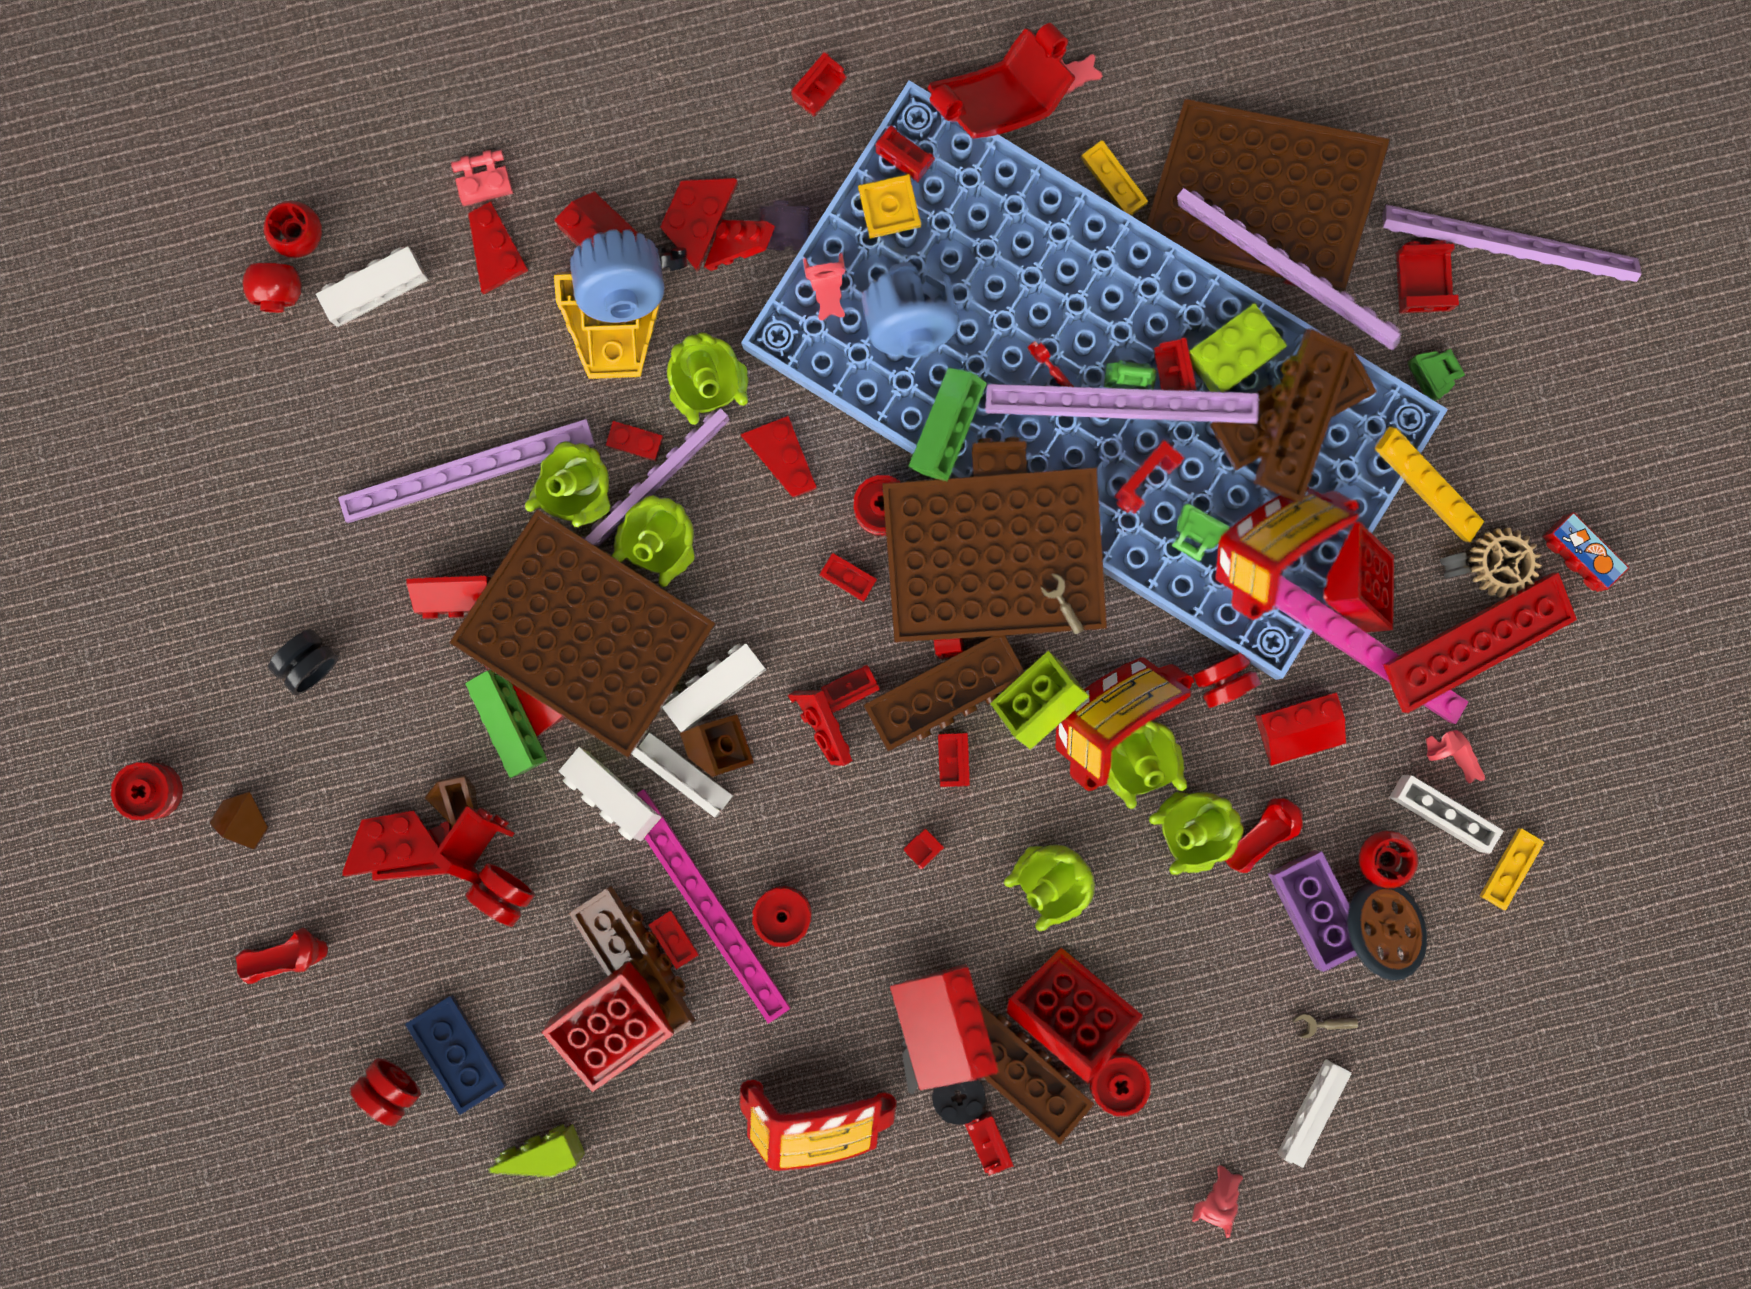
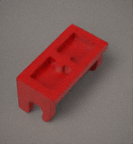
(818, 84)
(904, 154)
(1174, 366)
(850, 688)
(953, 760)
(989, 1144)

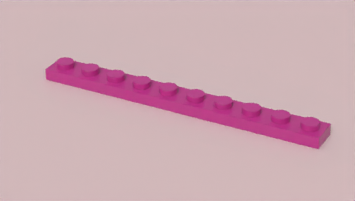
(1354, 642)
(714, 917)

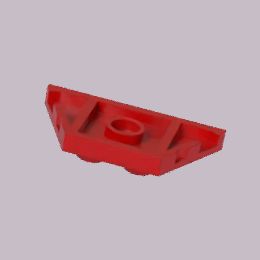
(696, 215)
(389, 844)

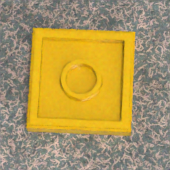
(889, 206)

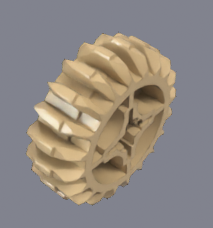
(1511, 572)

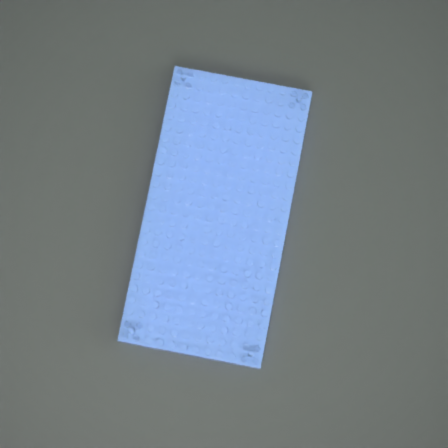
(1095, 287)

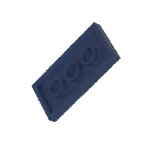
(456, 1054)

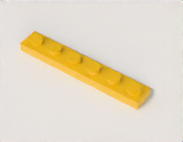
(1429, 484)

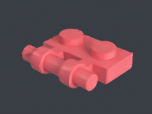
(483, 185)

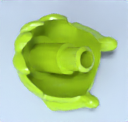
(705, 376)
(572, 485)
(656, 538)
(1146, 762)
(1198, 830)
(1055, 883)

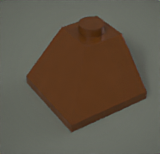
(718, 746)

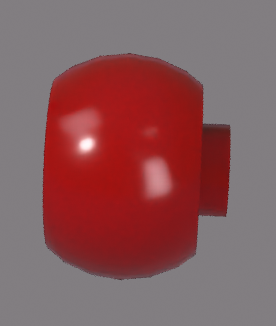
(285, 220)
(272, 286)
(1370, 859)

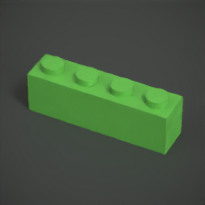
(947, 424)
(506, 723)

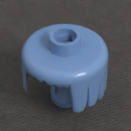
(617, 276)
(900, 318)

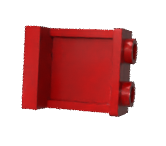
(1425, 277)
(1163, 456)

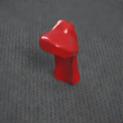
(1278, 824)
(294, 955)

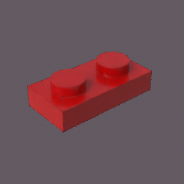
(634, 441)
(848, 577)
(673, 939)

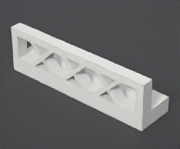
(682, 775)
(1314, 1113)

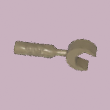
(1065, 607)
(1329, 1024)

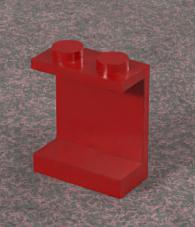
(468, 841)

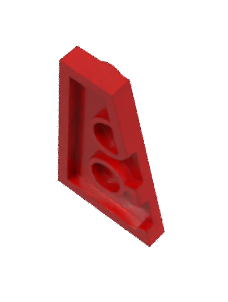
(494, 249)
(820, 717)
(420, 870)

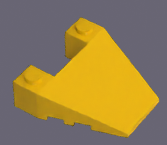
(604, 347)

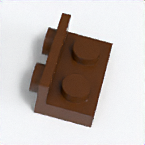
(999, 458)

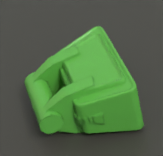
(1433, 374)
(1130, 376)
(1199, 528)

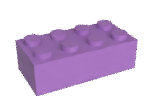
(1315, 908)

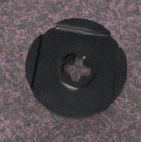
(674, 258)
(959, 1113)

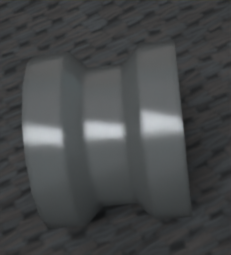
(1455, 565)

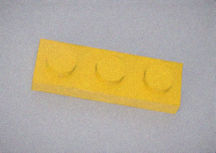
(1114, 178)
(1511, 869)

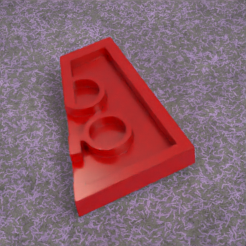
(738, 239)
(782, 455)

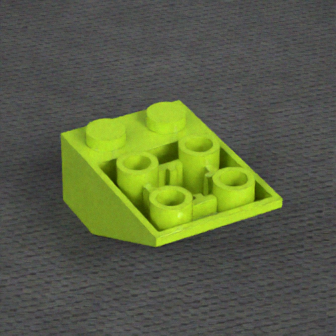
(542, 1156)

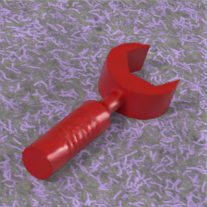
(1042, 355)

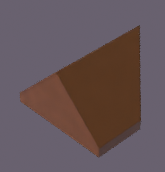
(452, 796)
(240, 821)

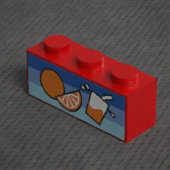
(1585, 552)

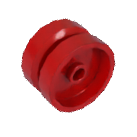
(865, 504)
(1227, 681)
(146, 791)
(500, 895)
(785, 900)
(385, 1092)
(1127, 1097)

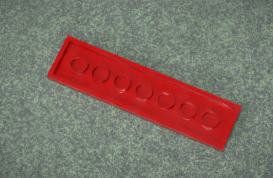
(1479, 642)

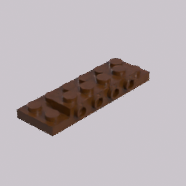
(1301, 414)
(1240, 438)
(944, 692)
(619, 937)
(1032, 1082)

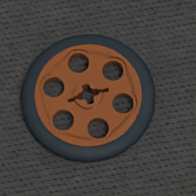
(1388, 937)

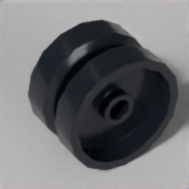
(303, 662)

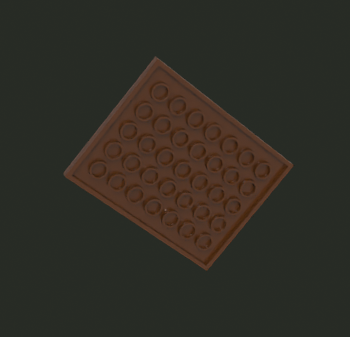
(1278, 176)
(979, 548)
(582, 633)

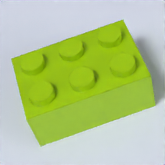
(1236, 350)
(1039, 700)

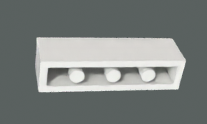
(371, 286)
(714, 687)
(610, 794)
(1446, 814)

